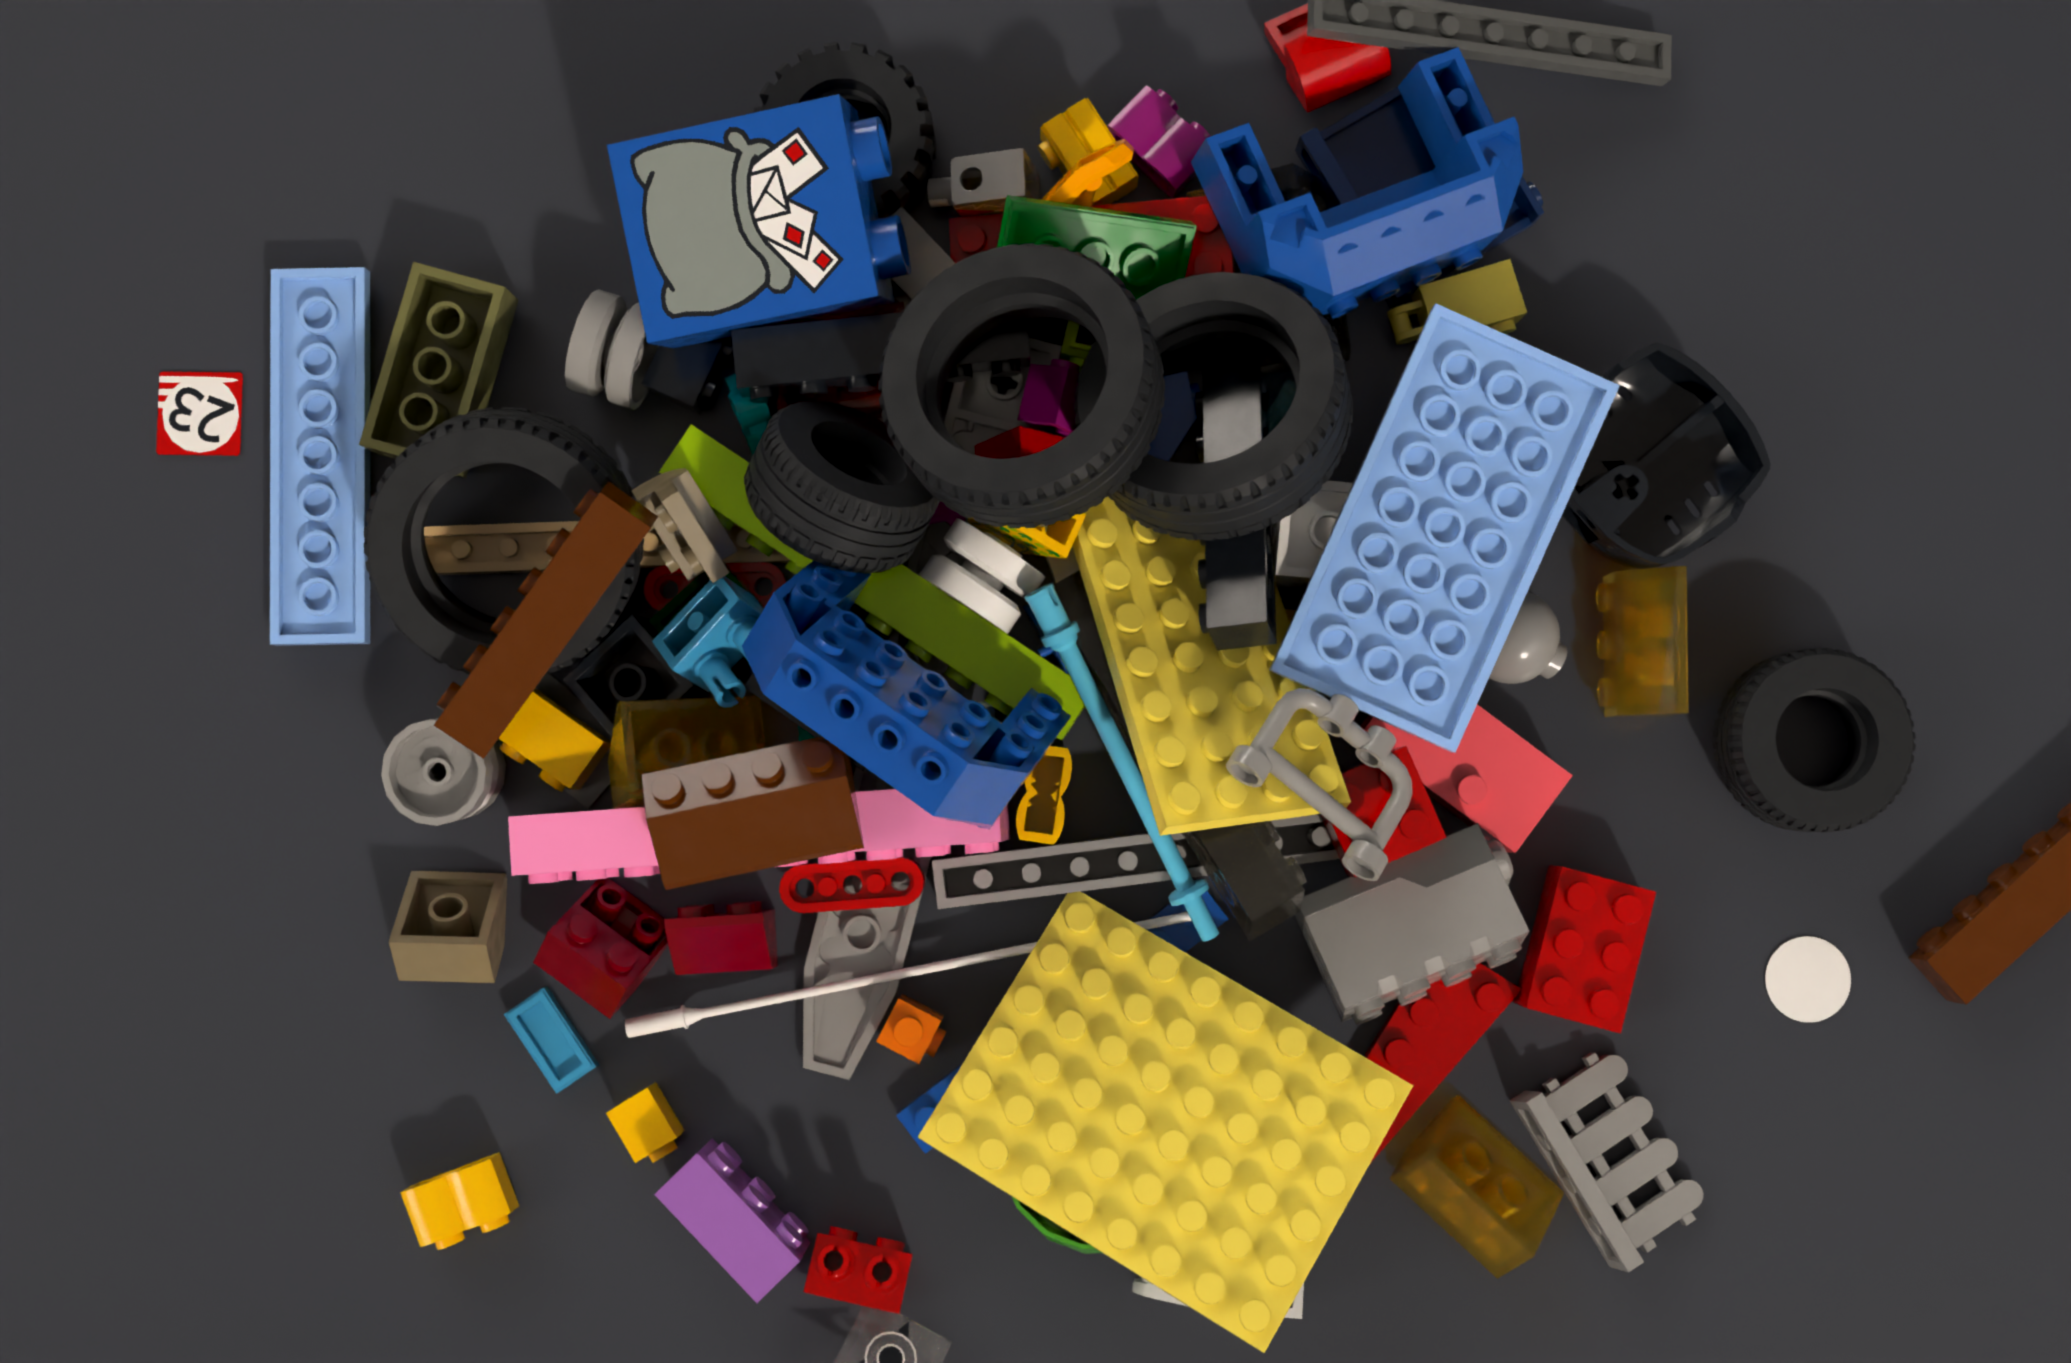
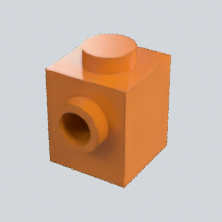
(912, 1030)

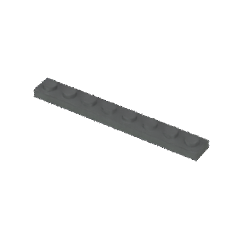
(1497, 37)

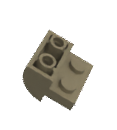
(686, 525)

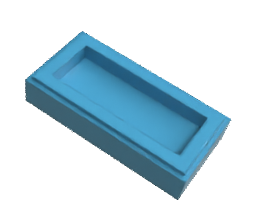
(551, 1039)

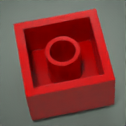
(1369, 792)

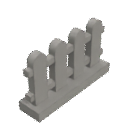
(1592, 1195)

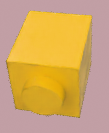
(646, 1124)

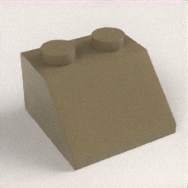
(450, 927)

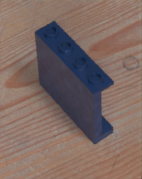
(1383, 148)

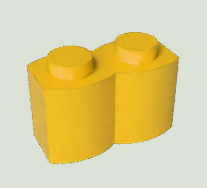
(1041, 808)
(460, 1201)

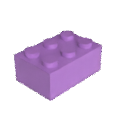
(735, 1218)

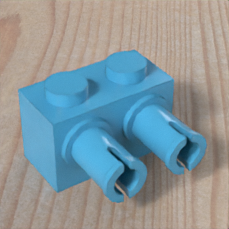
(709, 638)

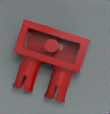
(859, 1271)

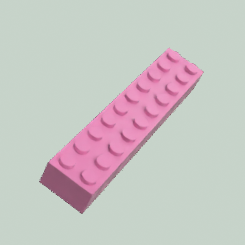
(610, 839)

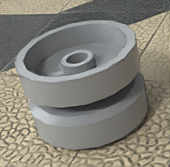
(609, 351)
(436, 796)

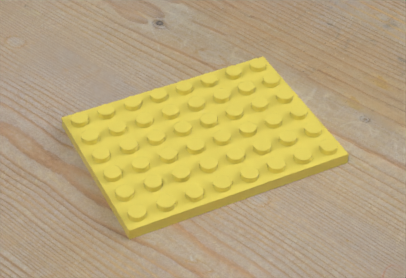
(1167, 1117)

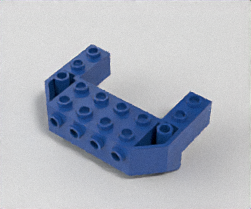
(1385, 235)
(888, 708)

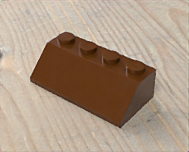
(751, 811)

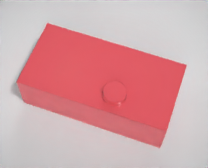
(1489, 778)

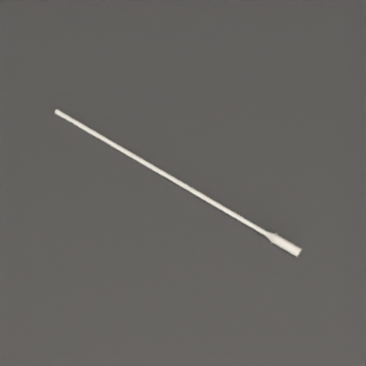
(686, 1016)

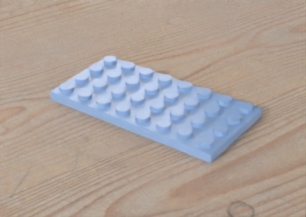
(1444, 527)

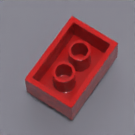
(1585, 948)

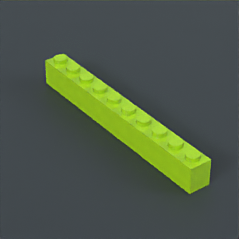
(893, 598)

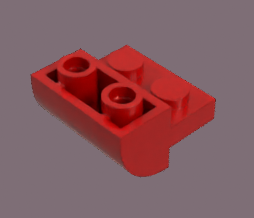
(1320, 67)

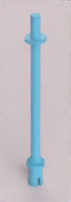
(1061, 636)

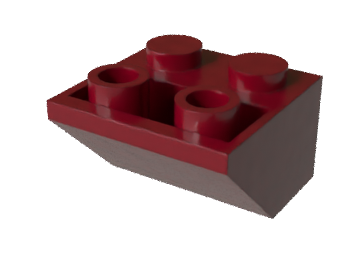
(722, 941)
(603, 946)

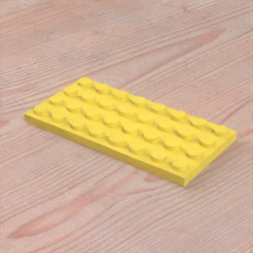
(1182, 695)

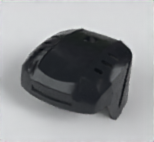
(1658, 454)

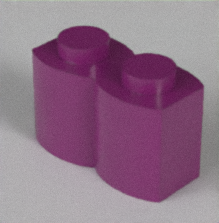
(1160, 139)

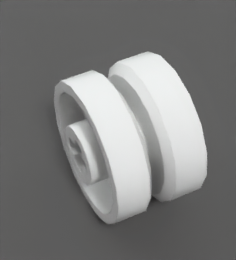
(985, 571)

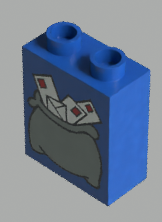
(758, 221)

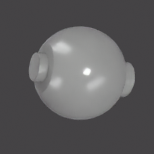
(1531, 645)

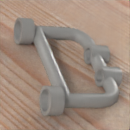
(1335, 716)

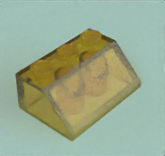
(1644, 642)
(674, 734)
(1478, 1187)

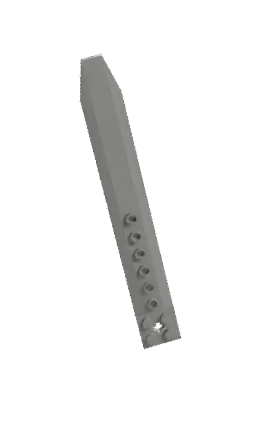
(878, 939)

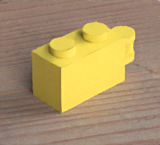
(1481, 294)

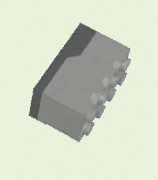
(1415, 925)

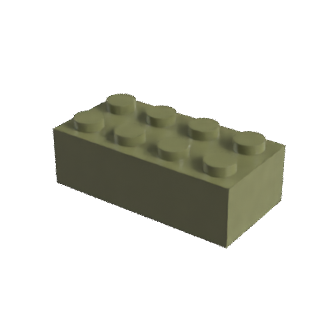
(438, 357)

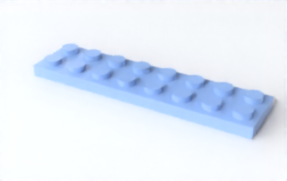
(316, 456)

